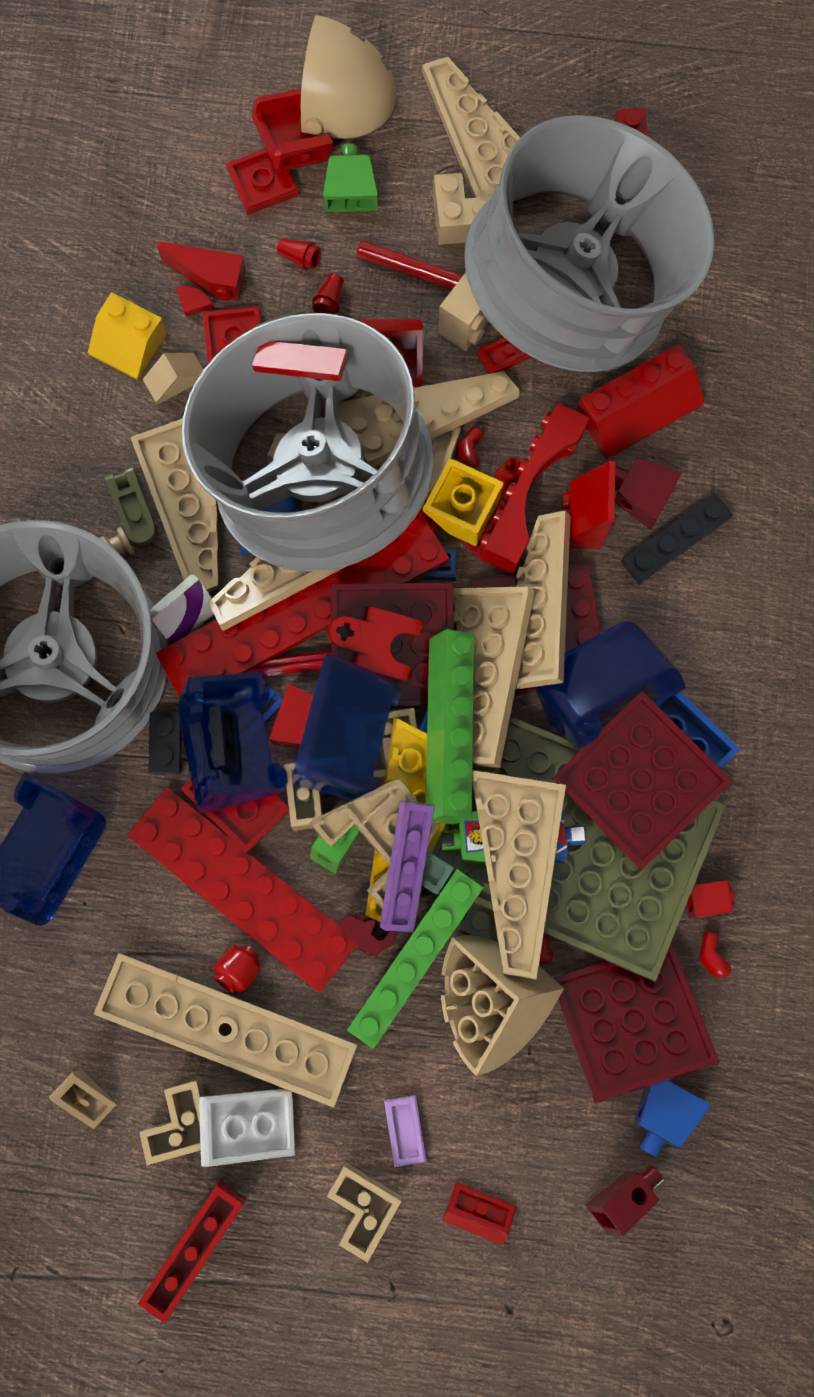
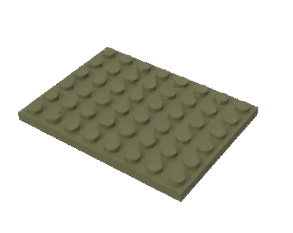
(598, 893)

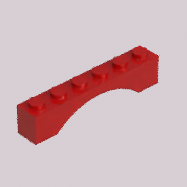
(510, 536)

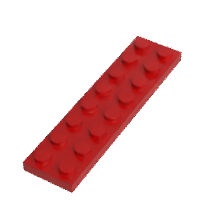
(243, 889)

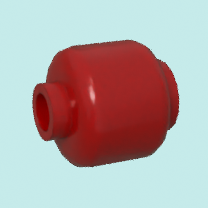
(237, 968)

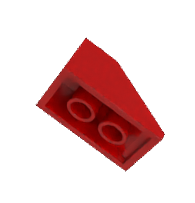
(591, 507)

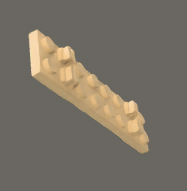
(259, 1042)

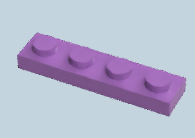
(406, 866)

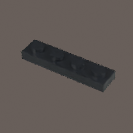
(676, 538)

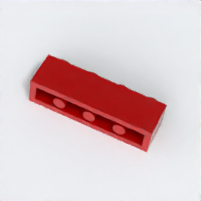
(192, 1252)

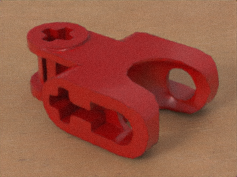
(373, 638)

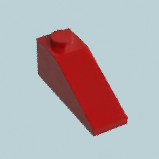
(211, 270)

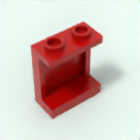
(279, 127)

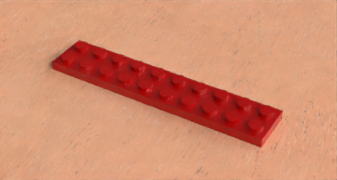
(299, 616)

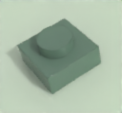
(436, 874)

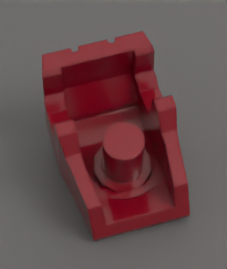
(360, 932)

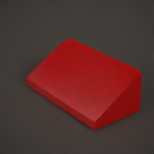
(479, 1213)

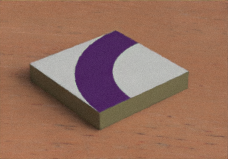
(182, 610)

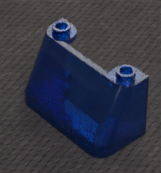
(603, 674)
(344, 729)
(258, 775)
(45, 850)

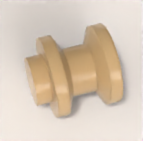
(119, 542)

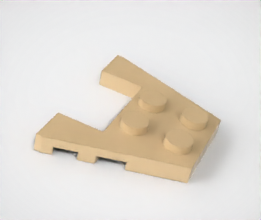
(376, 819)

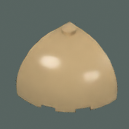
(343, 83)
(490, 1010)

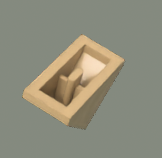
(172, 375)
(83, 1098)

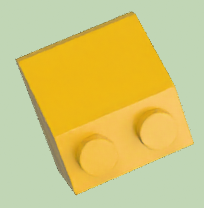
(126, 336)
(463, 501)

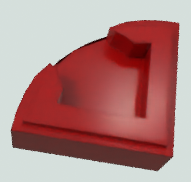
(193, 300)

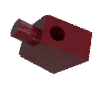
(645, 489)
(625, 1200)

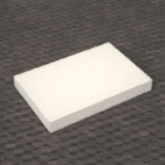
(246, 1127)

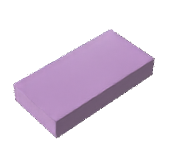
(405, 1131)

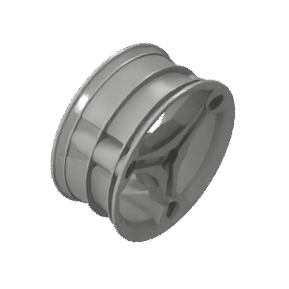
(557, 287)
(314, 457)
(73, 662)

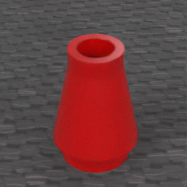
(302, 253)
(329, 295)

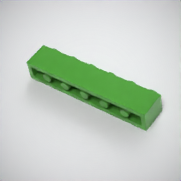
(450, 726)
(415, 958)

